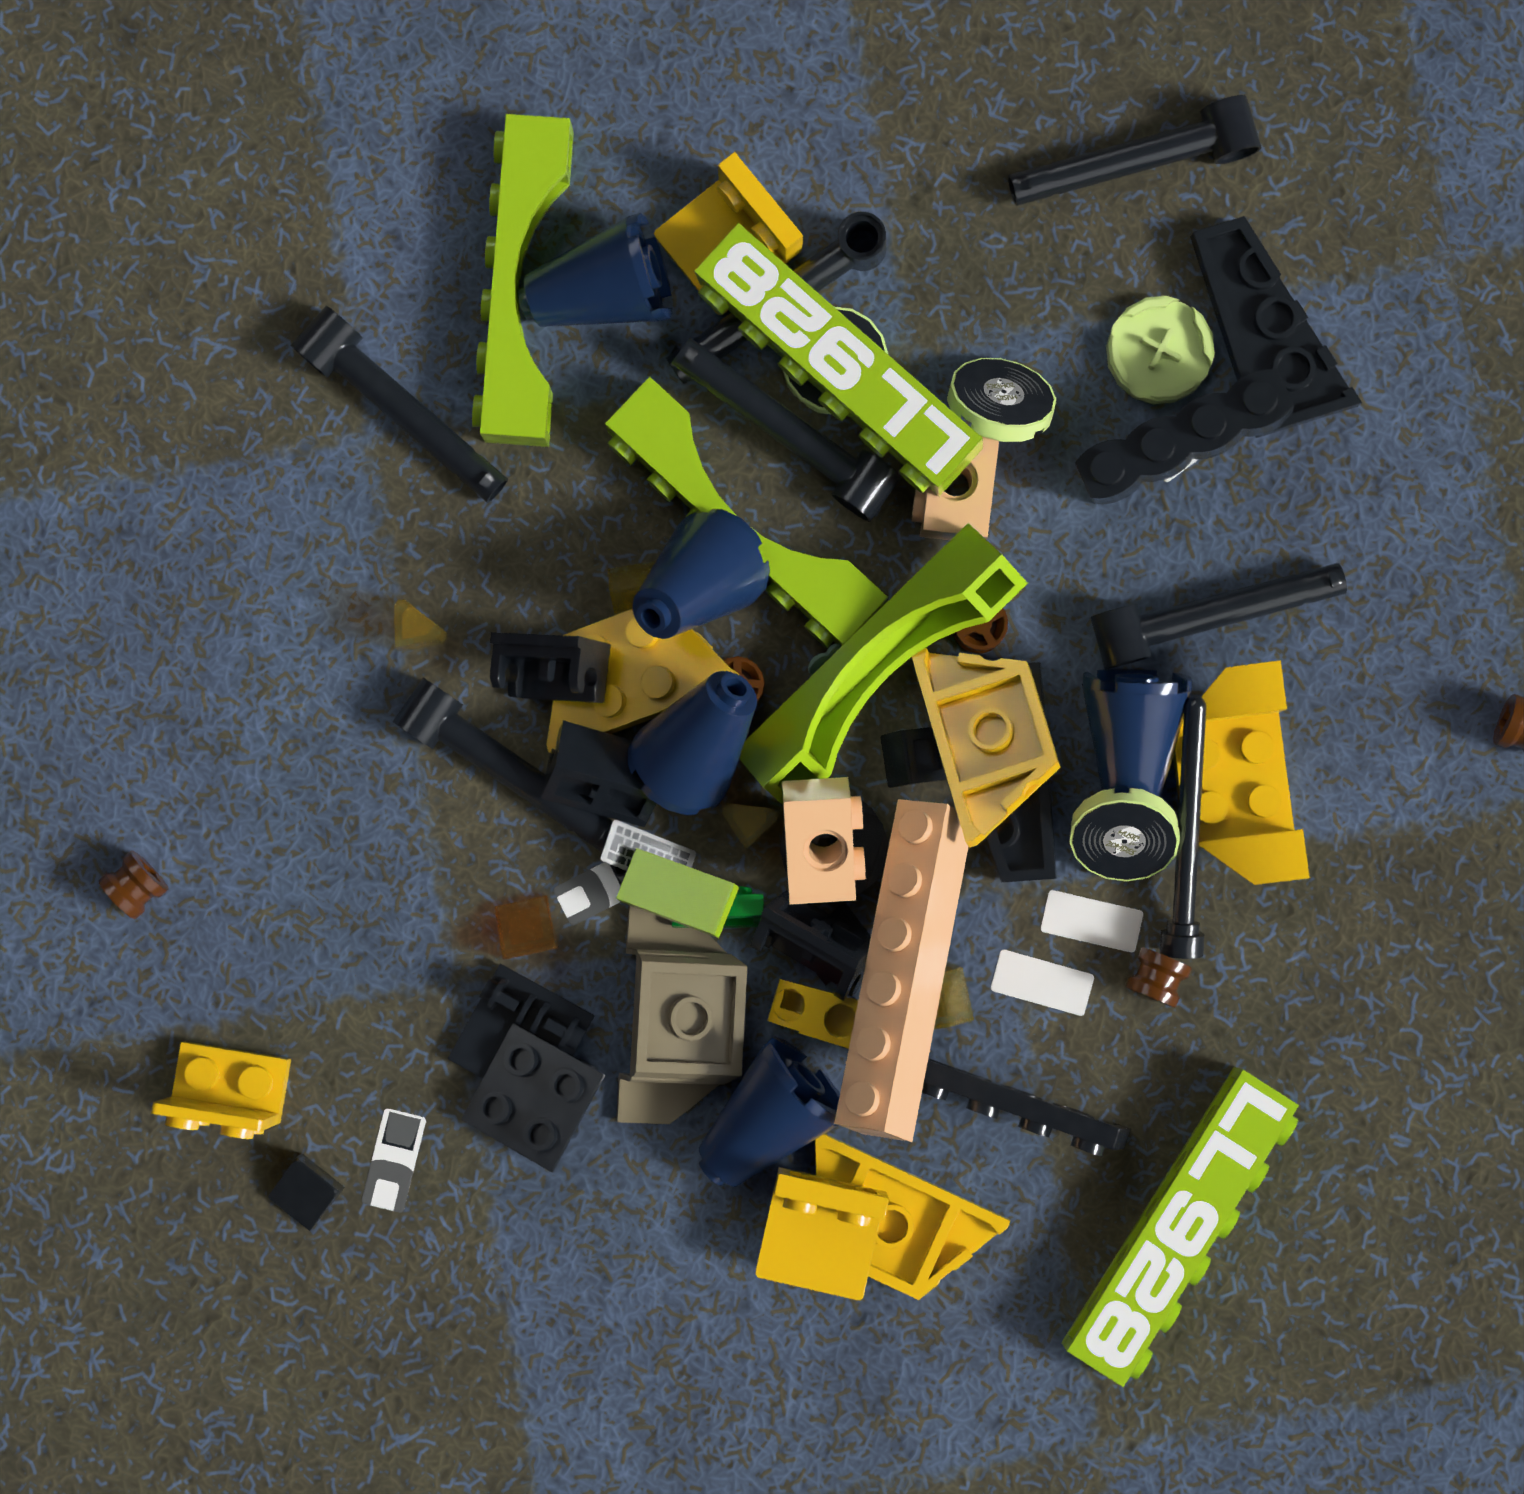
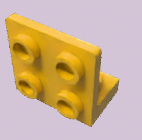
(712, 215)
(226, 1089)
(821, 1234)

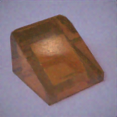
(525, 927)

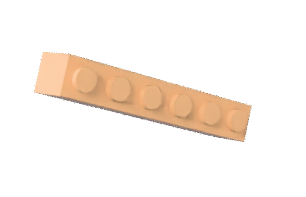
(903, 972)

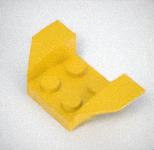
(1245, 778)

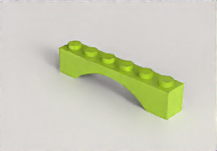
(533, 175)
(660, 436)
(951, 592)

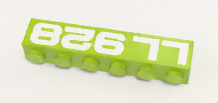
(838, 360)
(1180, 1227)

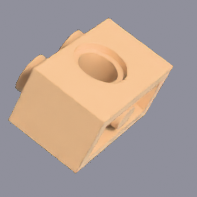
(946, 514)
(815, 809)

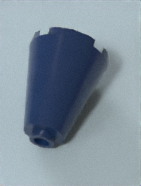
(601, 281)
(701, 575)
(1134, 726)
(695, 744)
(768, 1115)

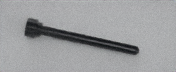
(1182, 933)

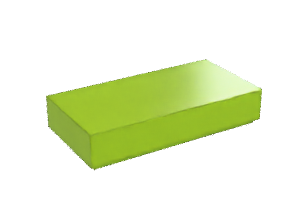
(677, 892)

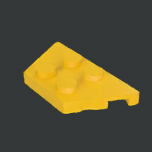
(641, 678)
(986, 734)
(924, 1225)

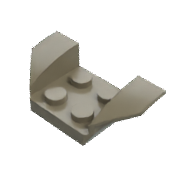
(683, 1020)

